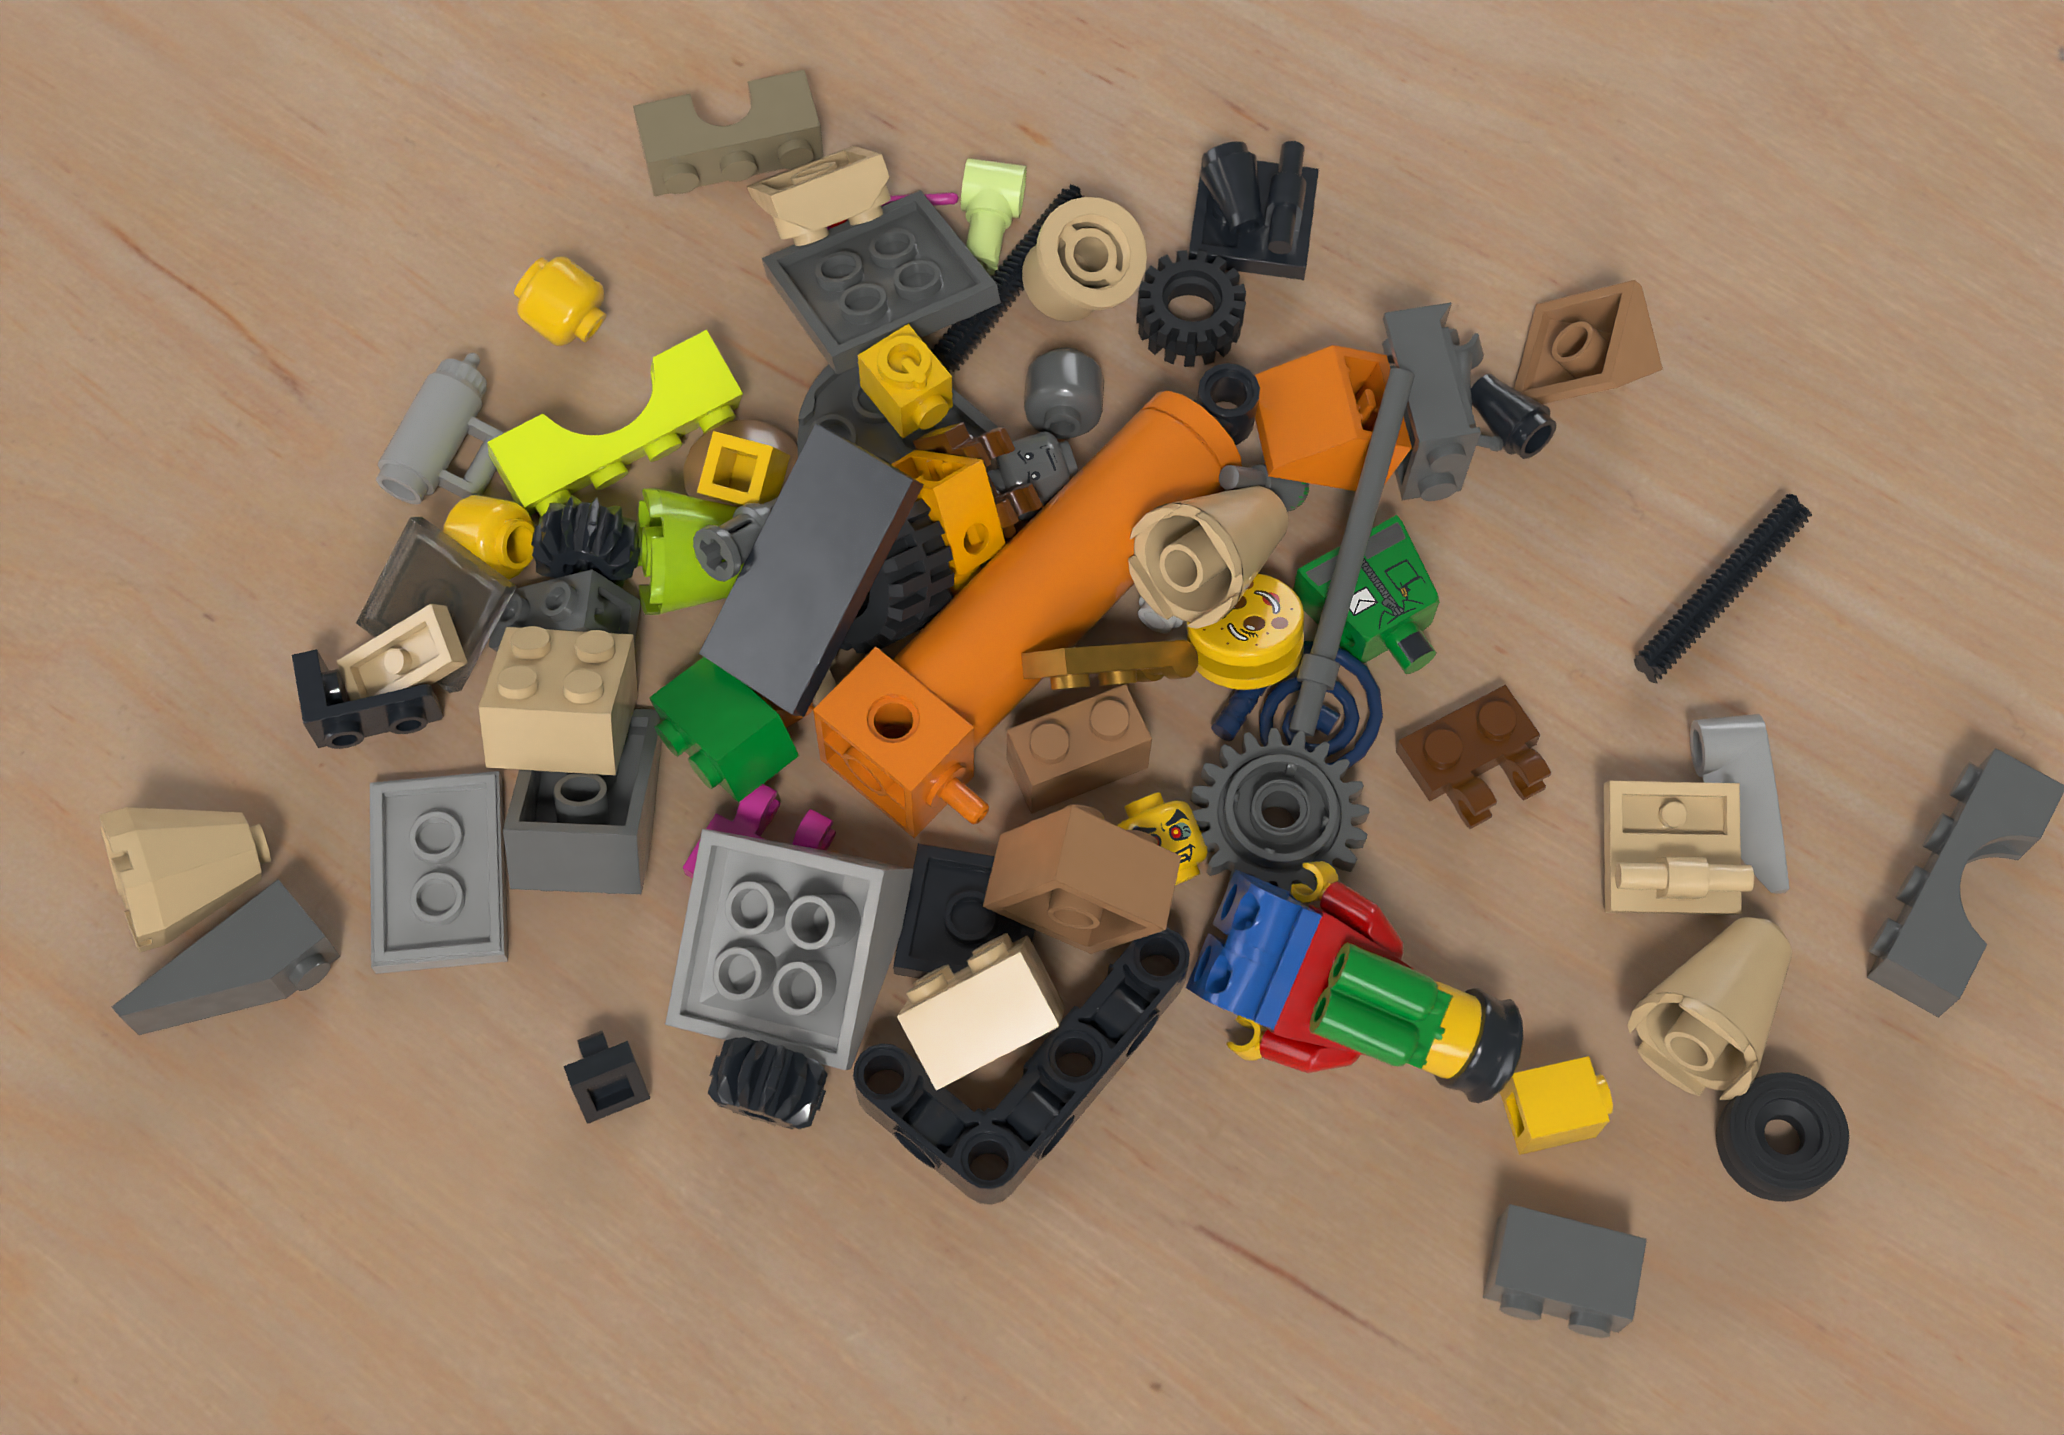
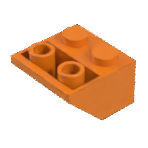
(1321, 415)

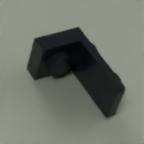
(345, 724)

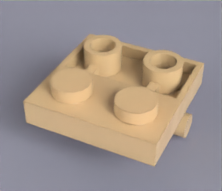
(1673, 848)

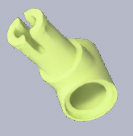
(991, 198)

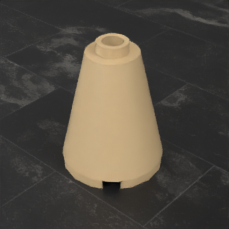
(1205, 552)
(1716, 1010)

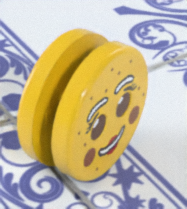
(1255, 641)

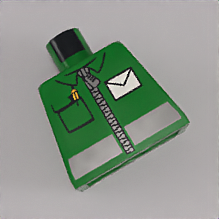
(1389, 603)

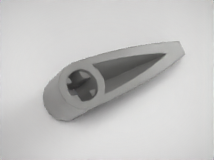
(1739, 752)

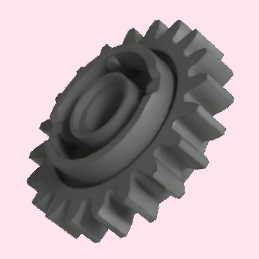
(1283, 779)

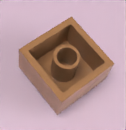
(1083, 879)

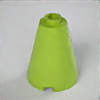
(667, 553)

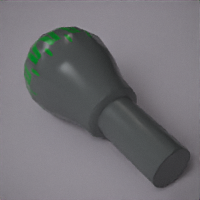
(1290, 492)

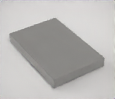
(437, 872)

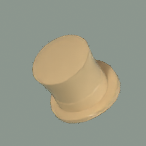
(1084, 259)

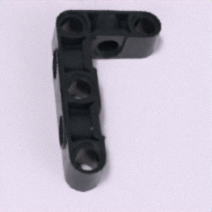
(1045, 1100)

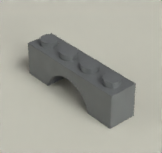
(1932, 944)

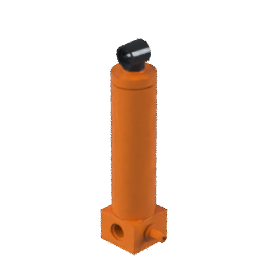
(912, 722)

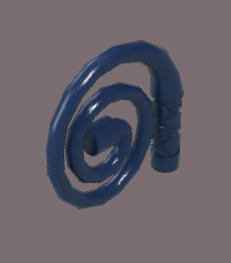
(1244, 701)

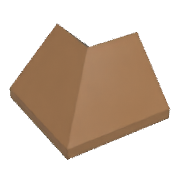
(1588, 344)

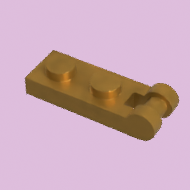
(1112, 663)

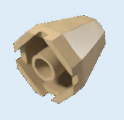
(179, 866)

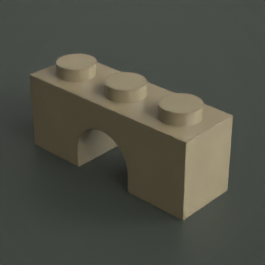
(690, 153)

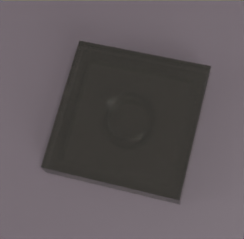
(438, 570)

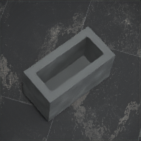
(1564, 1271)

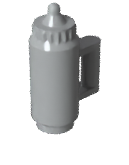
(433, 433)

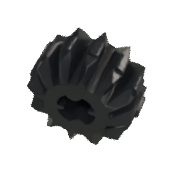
(585, 538)
(767, 1083)

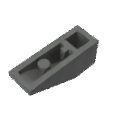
(243, 962)

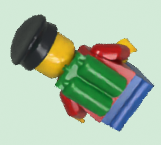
(1337, 989)

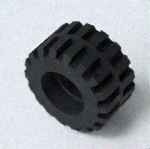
(908, 586)

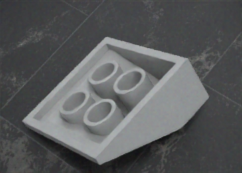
(786, 945)

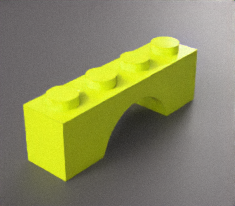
(549, 463)

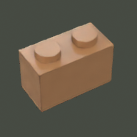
(1078, 748)

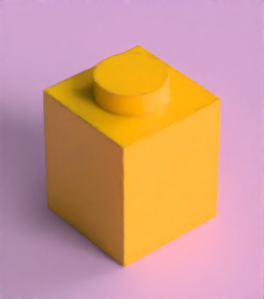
(742, 471)
(1556, 1105)

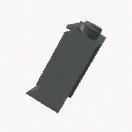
(1437, 407)

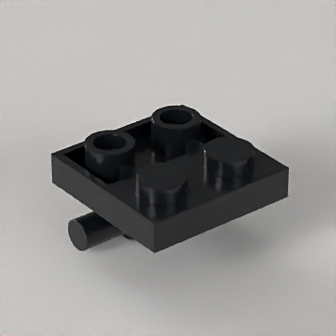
(1287, 209)

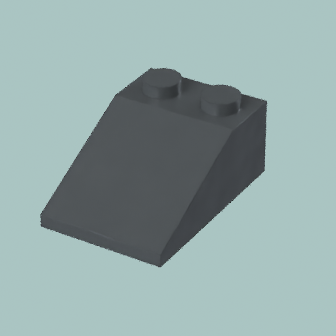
(587, 827)

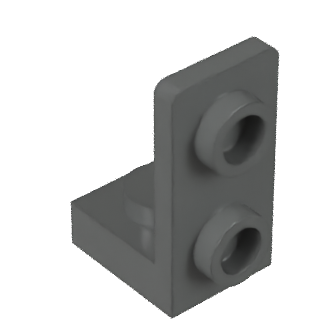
(571, 604)

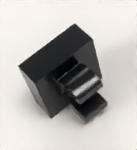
(605, 1078)

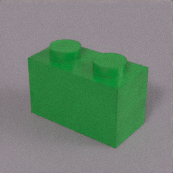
(723, 729)

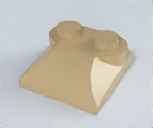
(824, 193)

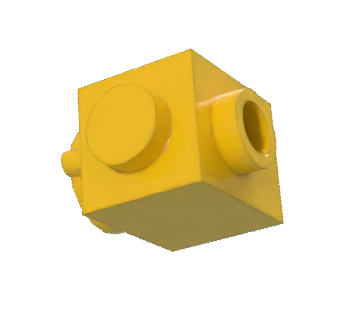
(906, 381)

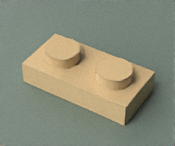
(404, 656)

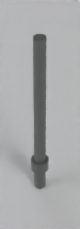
(1319, 668)

